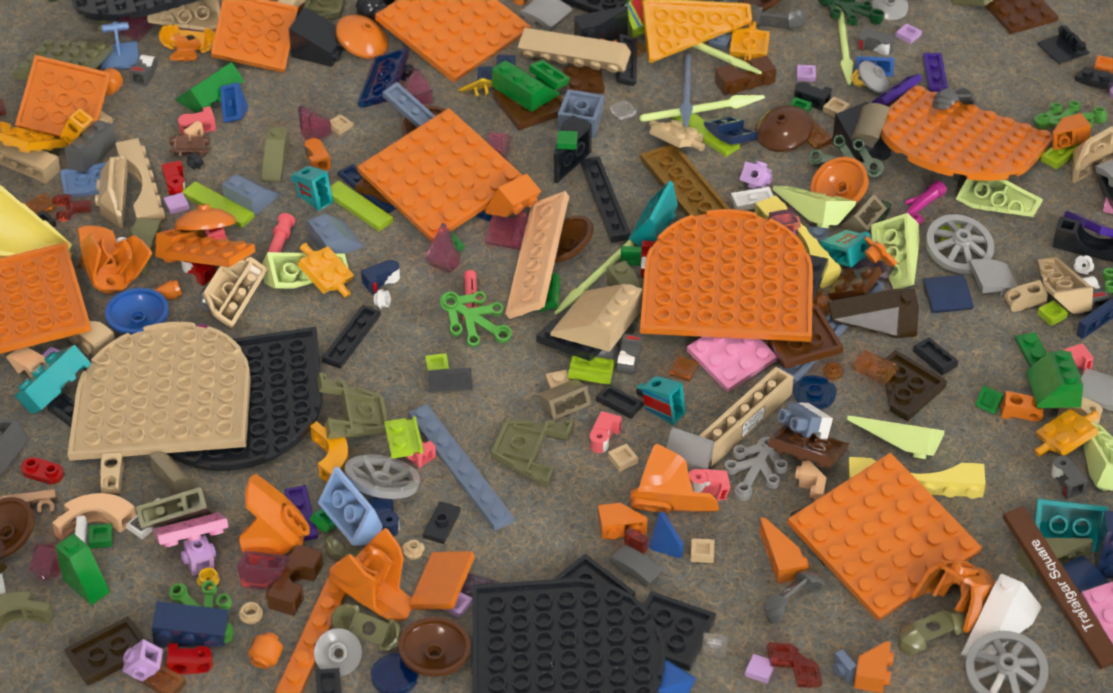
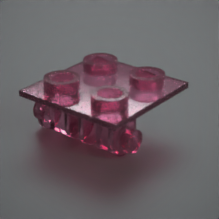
(507, 231)

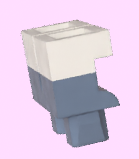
(805, 420)

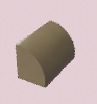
(870, 123)
(864, 215)
(565, 399)
(170, 473)

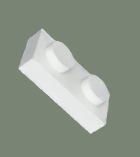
(746, 199)

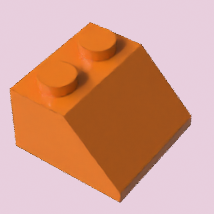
(514, 197)

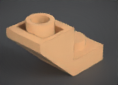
(26, 360)
(811, 478)

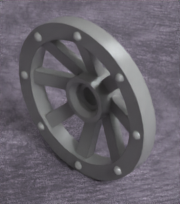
(959, 240)
(382, 483)
(1003, 671)

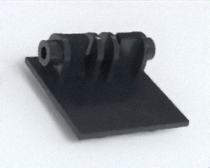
(1064, 46)

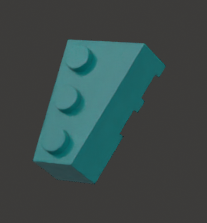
(51, 378)

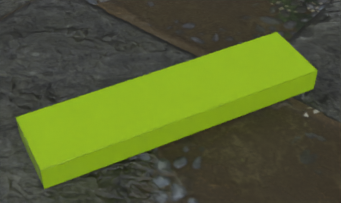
(720, 146)
(202, 195)
(360, 206)

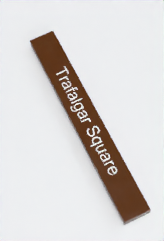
(1060, 586)

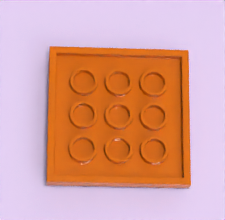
(254, 33)
(57, 92)

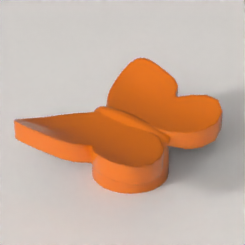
(185, 49)
(877, 252)

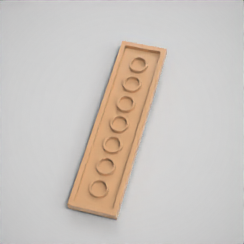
(537, 255)

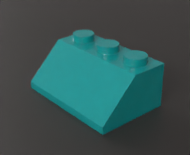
(655, 215)
(1068, 519)

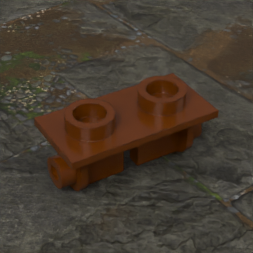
(197, 145)

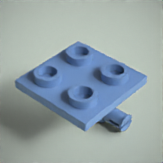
(123, 54)

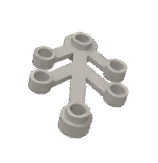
(756, 465)

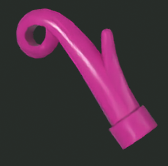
(934, 191)

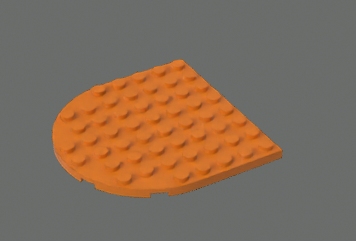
(961, 138)
(728, 279)

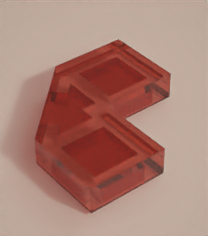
(787, 655)

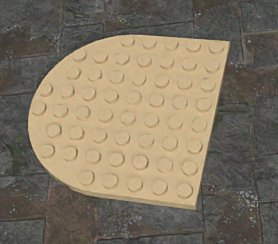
(162, 393)

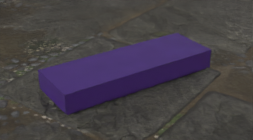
(934, 72)
(898, 89)
(1090, 224)
(300, 498)

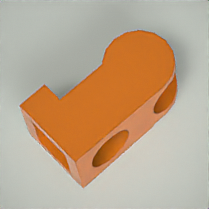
(317, 154)
(1020, 407)

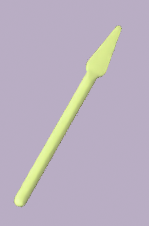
(725, 57)
(846, 63)
(734, 102)
(576, 293)

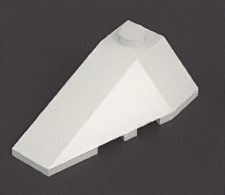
(1006, 609)

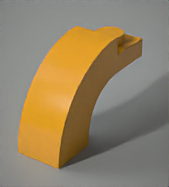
(336, 449)

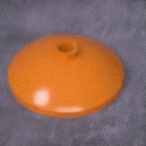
(362, 36)
(840, 175)
(204, 218)

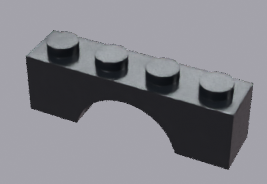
(1073, 238)

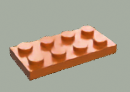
(210, 251)

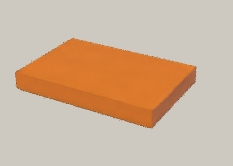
(442, 580)

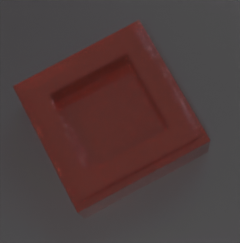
(636, 540)

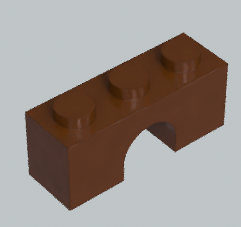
(732, 81)
(285, 593)

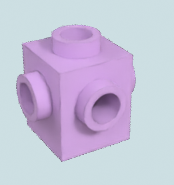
(750, 173)
(198, 555)
(142, 660)

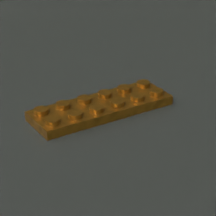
(691, 188)

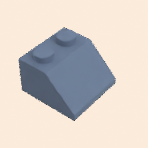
(584, 106)
(248, 193)
(333, 232)

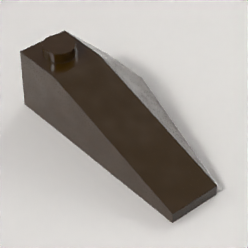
(883, 311)

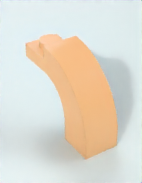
(96, 508)

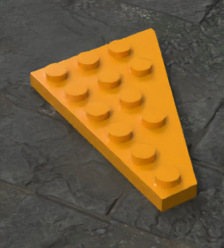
(685, 23)
(28, 139)

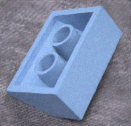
(349, 509)

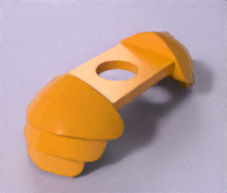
(168, 33)

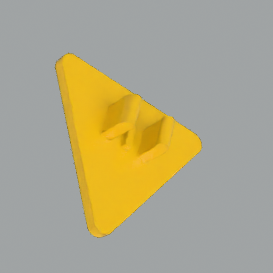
(479, 84)

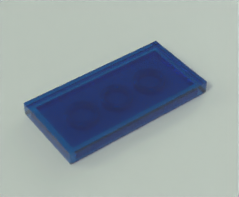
(383, 73)

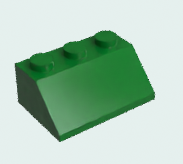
(521, 86)
(209, 89)
(1056, 381)

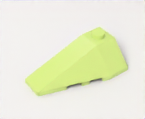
(999, 197)
(816, 206)
(902, 242)
(285, 272)
(910, 438)
(1100, 458)

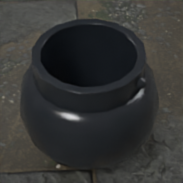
(370, 8)

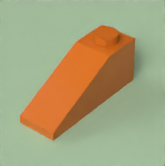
(167, 238)
(782, 553)

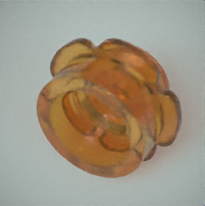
(833, 371)

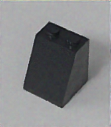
(314, 39)
(845, 124)

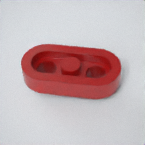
(42, 470)

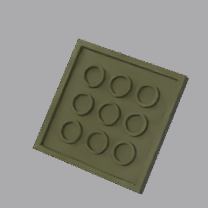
(76, 53)

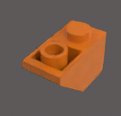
(1071, 131)
(617, 518)
(872, 668)

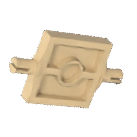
(677, 134)

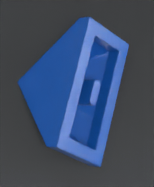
(885, 63)
(233, 103)
(666, 538)
(676, 680)

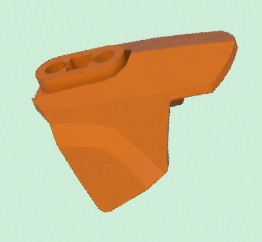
(110, 260)
(668, 486)
(277, 522)
(375, 577)
(974, 583)

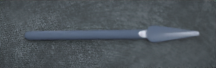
(686, 108)

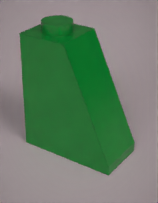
(80, 569)

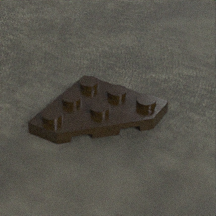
(911, 386)

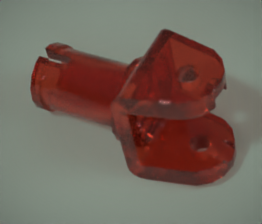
(71, 207)

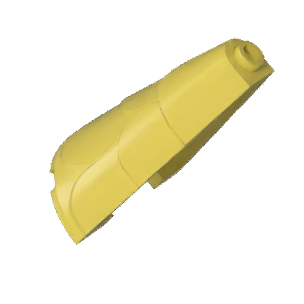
(22, 229)

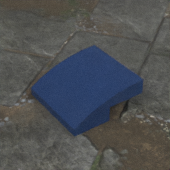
(730, 130)
(948, 293)
(1084, 574)

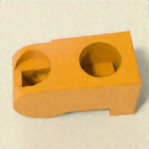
(75, 126)

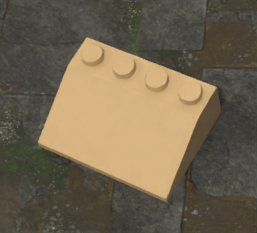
(601, 316)

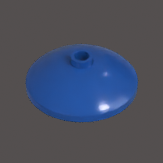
(136, 309)

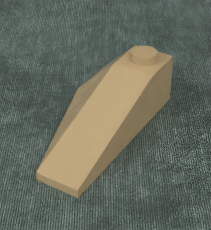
(191, 16)
(1066, 285)

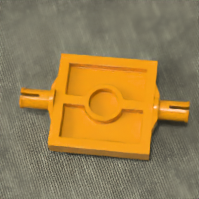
(749, 43)
(325, 270)
(1066, 432)

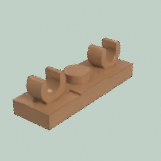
(40, 497)

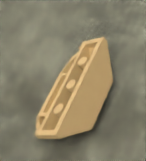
(1091, 152)
(113, 190)
(233, 288)

